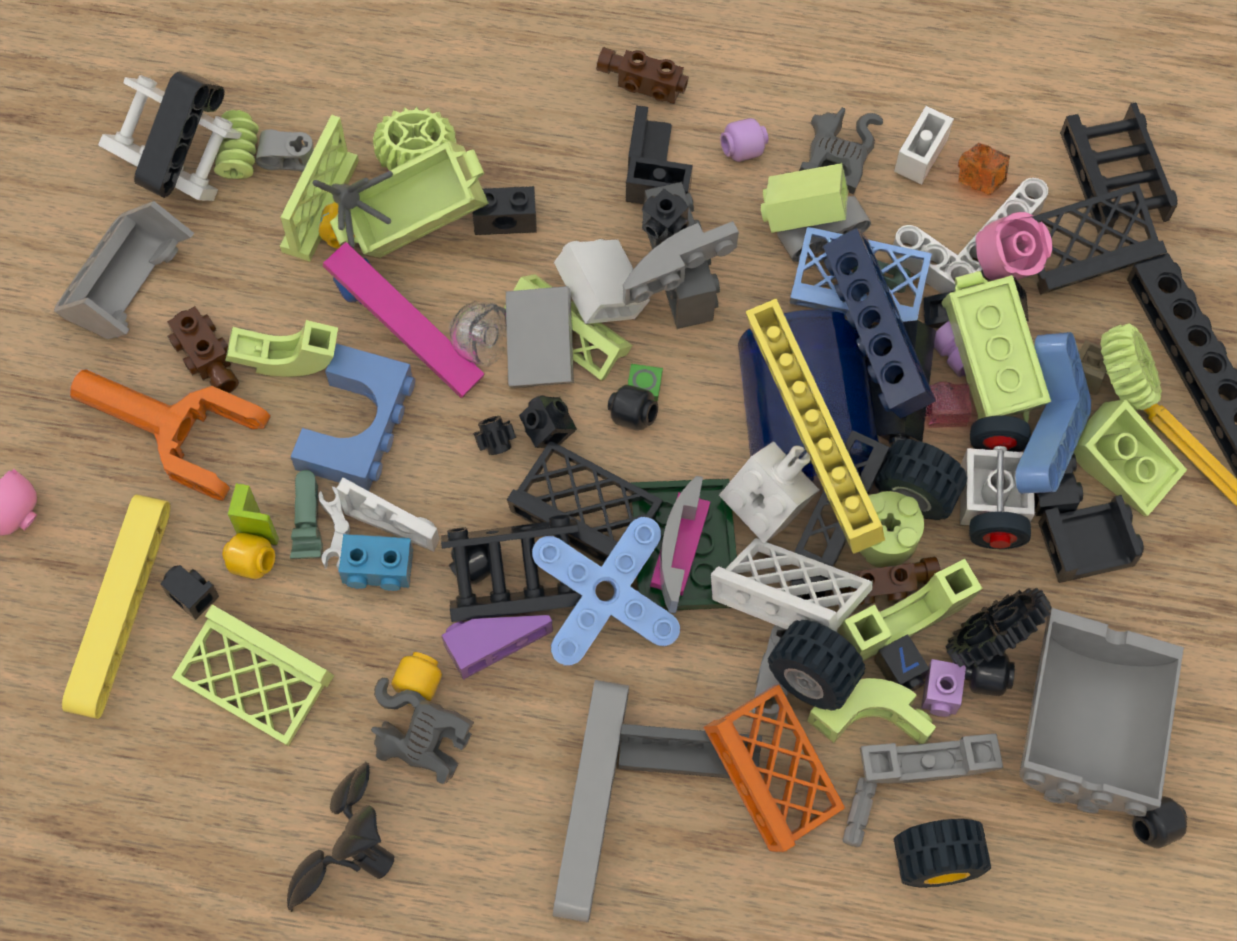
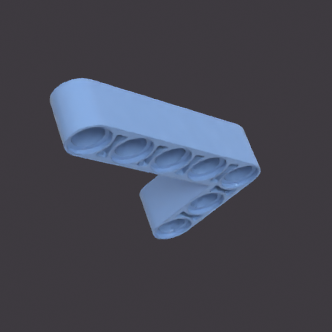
(1061, 420)

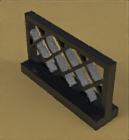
(1107, 260)
(587, 539)

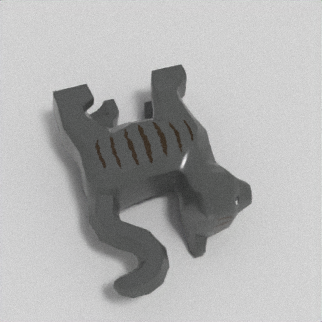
(831, 150)
(426, 730)

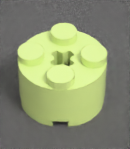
(906, 524)

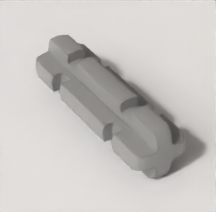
(859, 813)

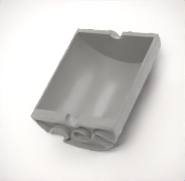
(1101, 716)

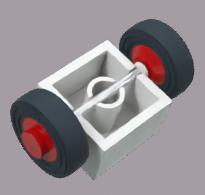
(990, 500)

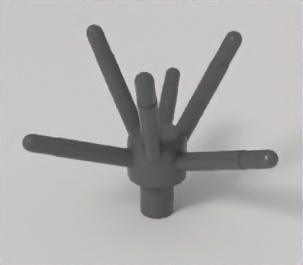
(348, 198)

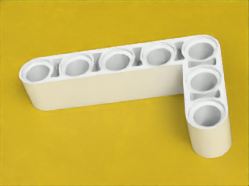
(952, 265)

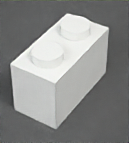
(923, 145)

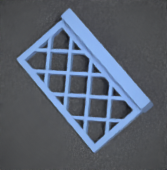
(827, 299)

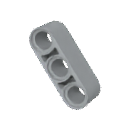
(794, 238)

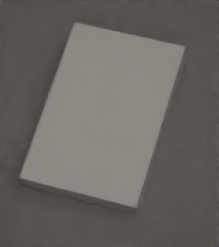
(539, 337)

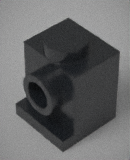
(189, 590)

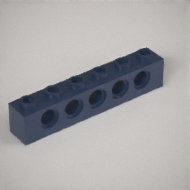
(913, 390)

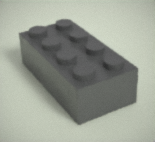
(696, 297)

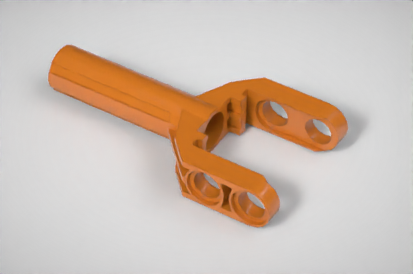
(170, 423)

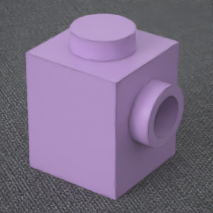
(943, 688)

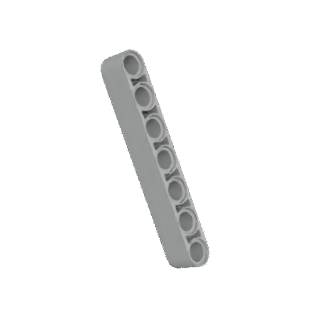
(591, 802)

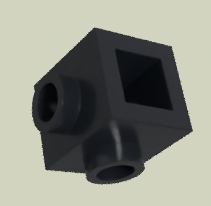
(664, 215)
(547, 420)

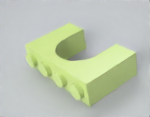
(940, 598)

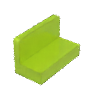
(247, 517)

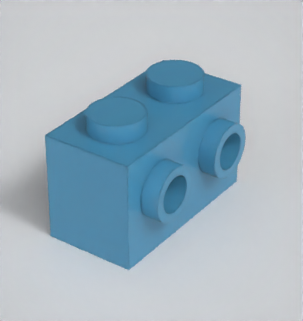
(376, 561)

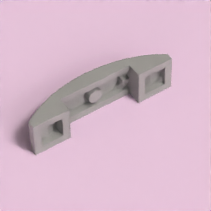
(685, 508)
(931, 761)

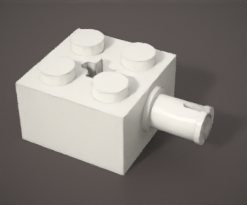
(770, 490)

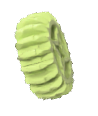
(412, 132)
(1131, 366)

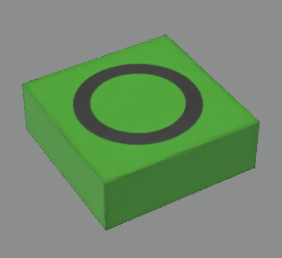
(646, 378)

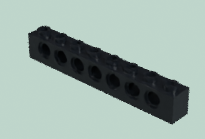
(1190, 360)

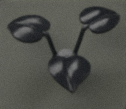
(357, 841)

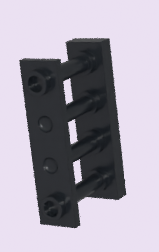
(1086, 163)
(501, 601)

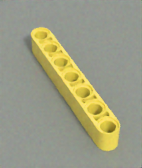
(116, 607)

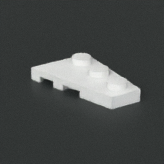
(386, 516)

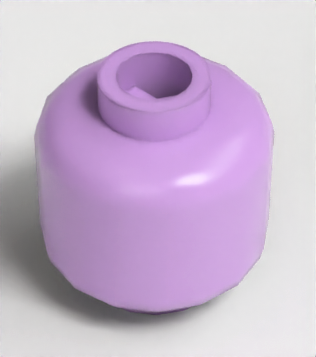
(744, 139)

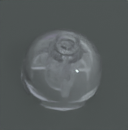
(478, 332)

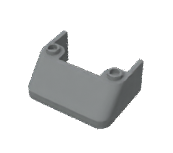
(119, 269)

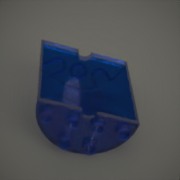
(838, 371)

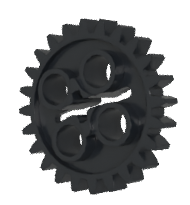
(998, 627)

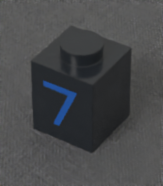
(902, 663)

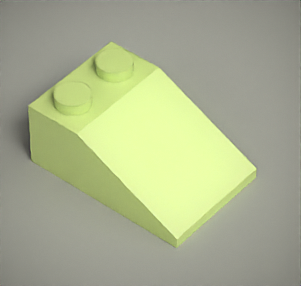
(1127, 456)

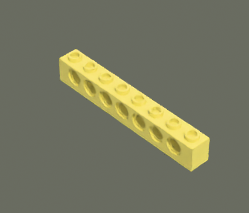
(815, 427)

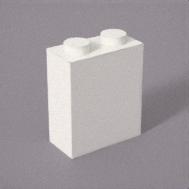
(596, 280)

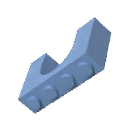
(360, 456)

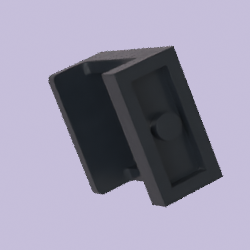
(1091, 540)

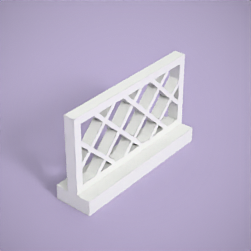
(781, 605)

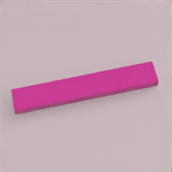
(402, 319)

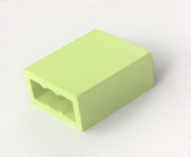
(805, 198)

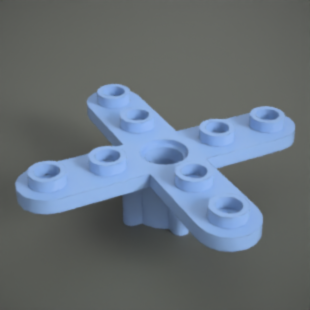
(625, 604)

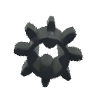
(494, 435)

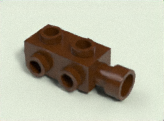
(644, 76)
(192, 335)
(896, 586)

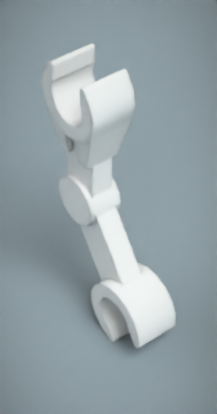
(341, 527)

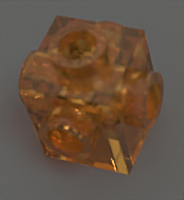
(983, 168)

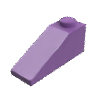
(488, 640)

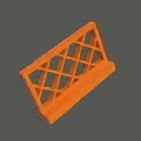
(755, 789)

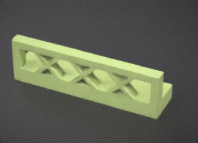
(595, 333)

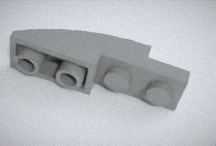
(666, 263)

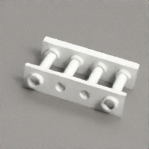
(122, 143)

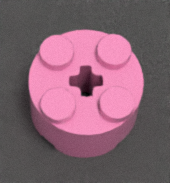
(1013, 247)

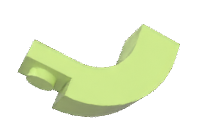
(284, 355)
(875, 699)

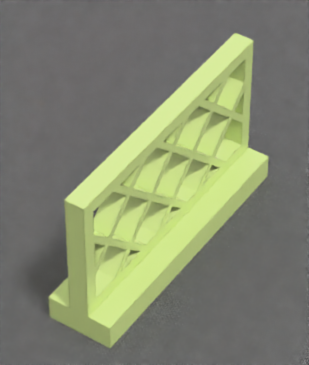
(302, 214)
(261, 646)

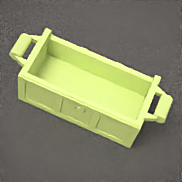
(417, 199)
(995, 346)

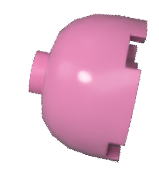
(16, 502)

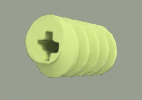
(236, 155)

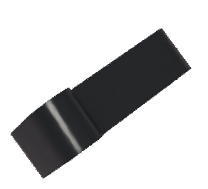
(174, 130)

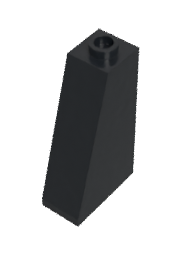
(912, 426)

